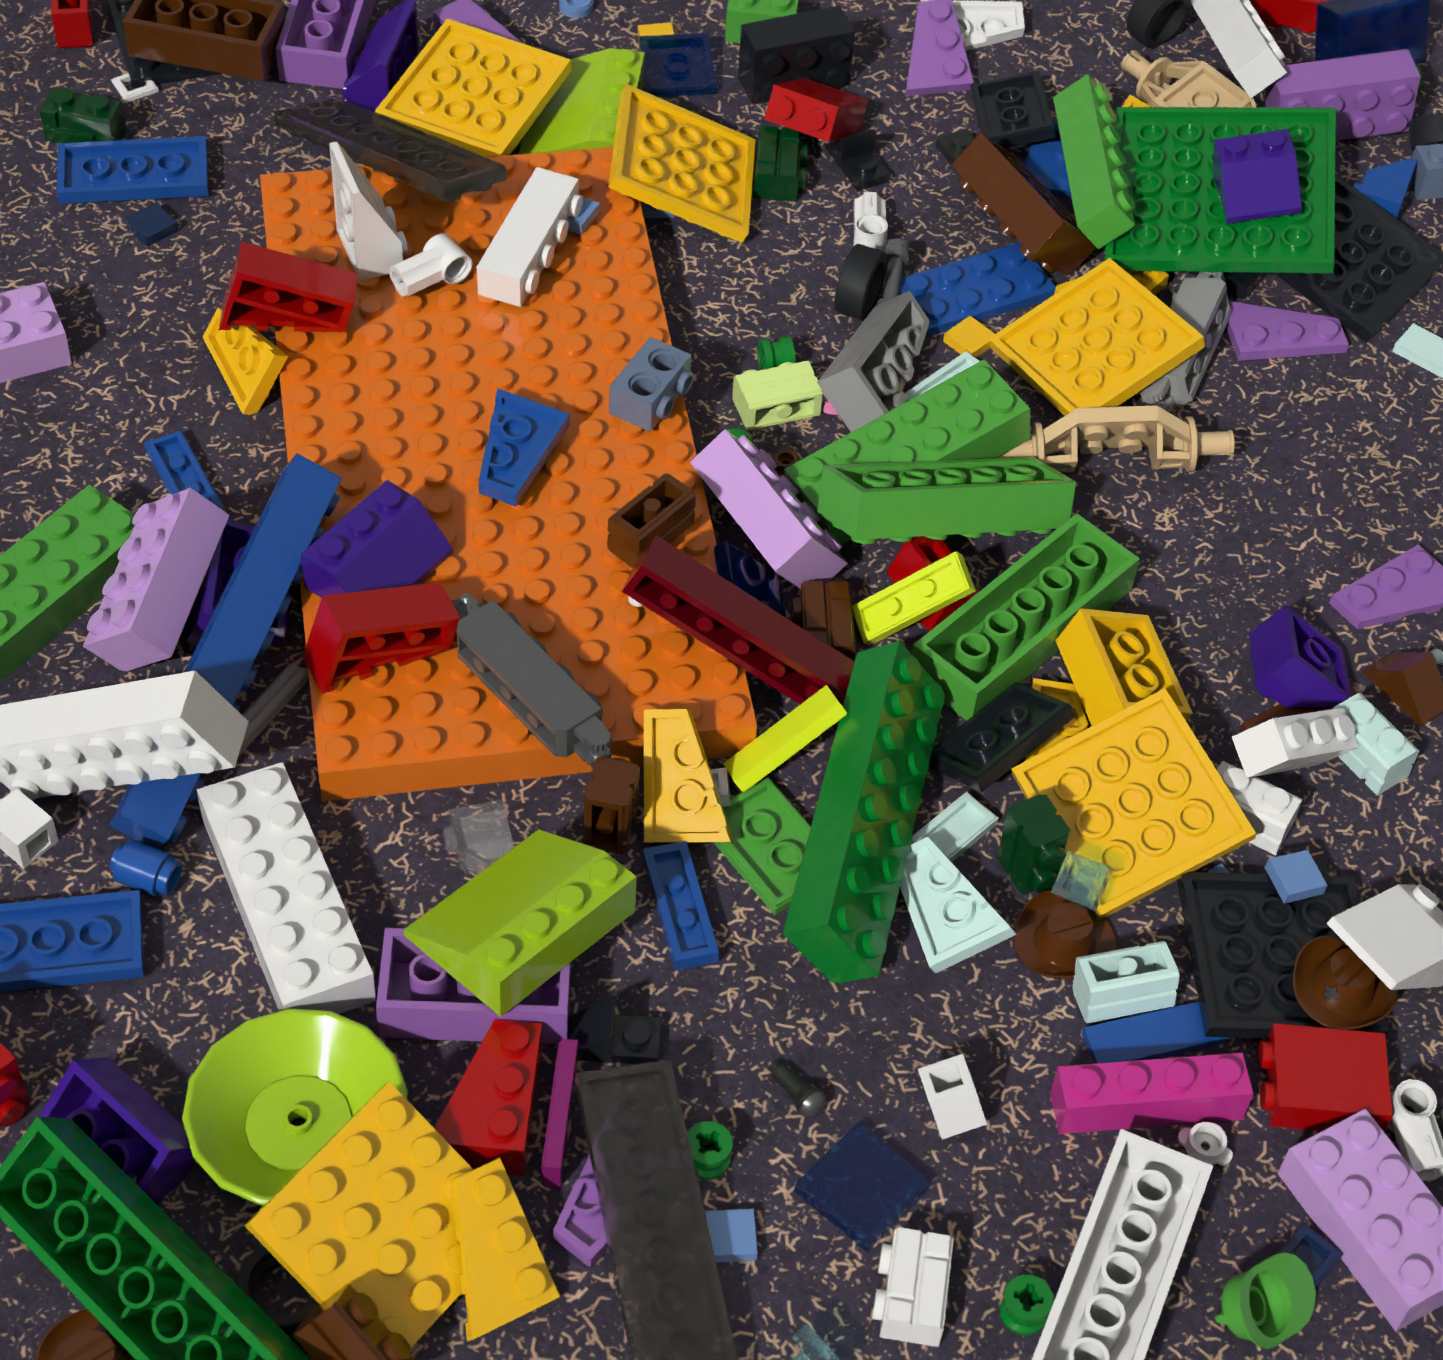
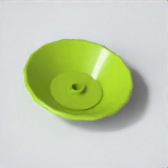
(263, 1075)

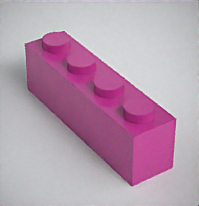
(1150, 1093)

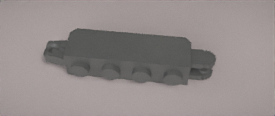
(530, 681)

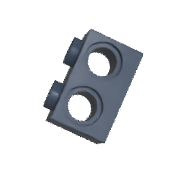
(650, 384)

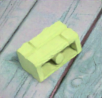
(777, 395)

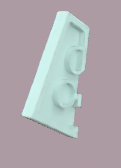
(946, 908)

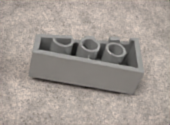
(876, 362)

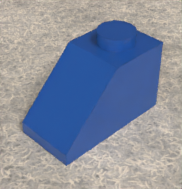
(1388, 185)

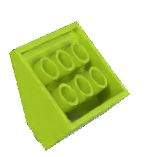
(586, 103)
(525, 917)

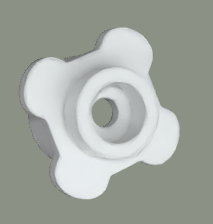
(1209, 1134)

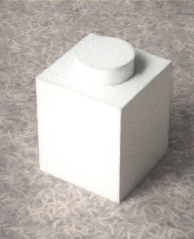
(24, 829)
(952, 1096)

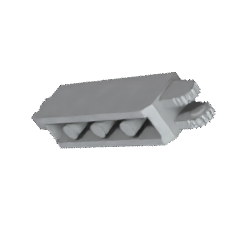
(1206, 308)

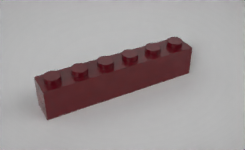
(736, 624)

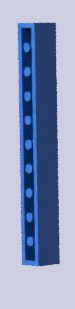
(240, 629)

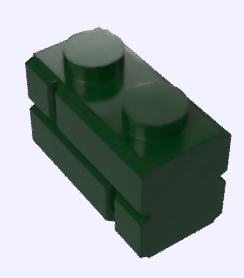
(81, 117)
(778, 164)
(1033, 844)

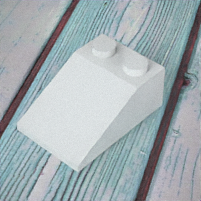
(363, 220)
(1397, 936)

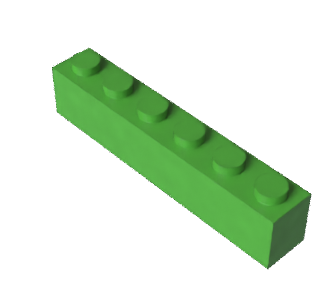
(1094, 161)

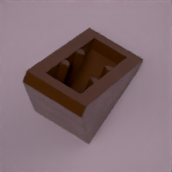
(1410, 682)

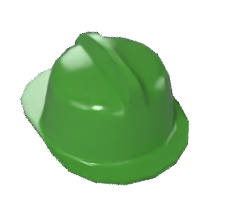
(1269, 1301)

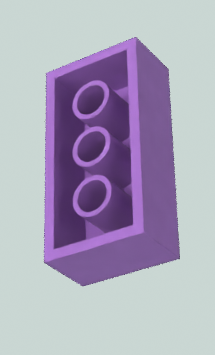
(322, 40)
(1369, 91)
(427, 1003)

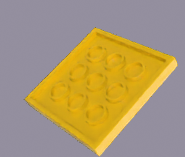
(475, 89)
(683, 163)
(1096, 341)
(1138, 799)
(374, 1216)

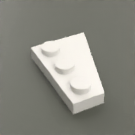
(988, 21)

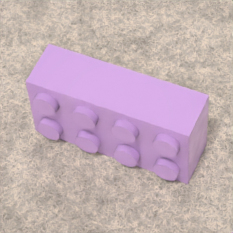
(30, 333)
(769, 510)
(155, 580)
(1374, 1213)

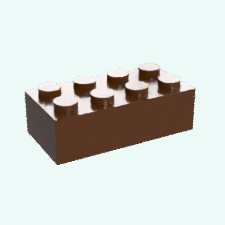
(207, 34)
(1022, 205)

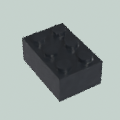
(796, 47)

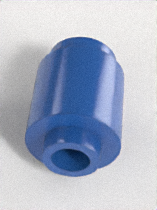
(145, 868)

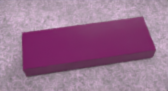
(559, 1113)

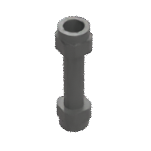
(897, 258)

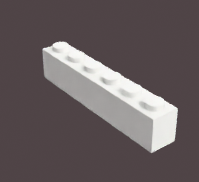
(1242, 42)

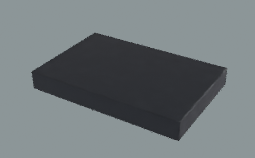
(1013, 109)
(999, 736)

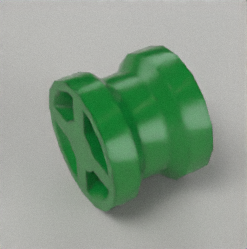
(774, 353)
(714, 1161)
(1021, 1316)

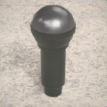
(807, 1098)

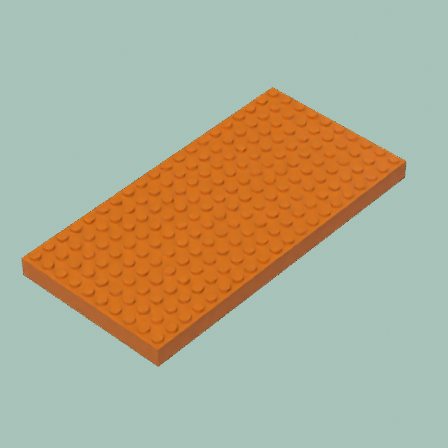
(413, 405)

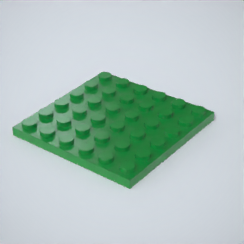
(1179, 205)

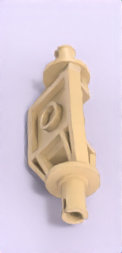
(1197, 84)
(1128, 428)

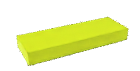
(913, 598)
(785, 738)

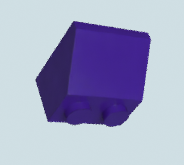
(1256, 176)
(1297, 663)

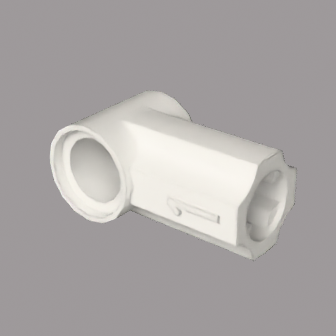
(870, 221)
(439, 261)
(1418, 1131)

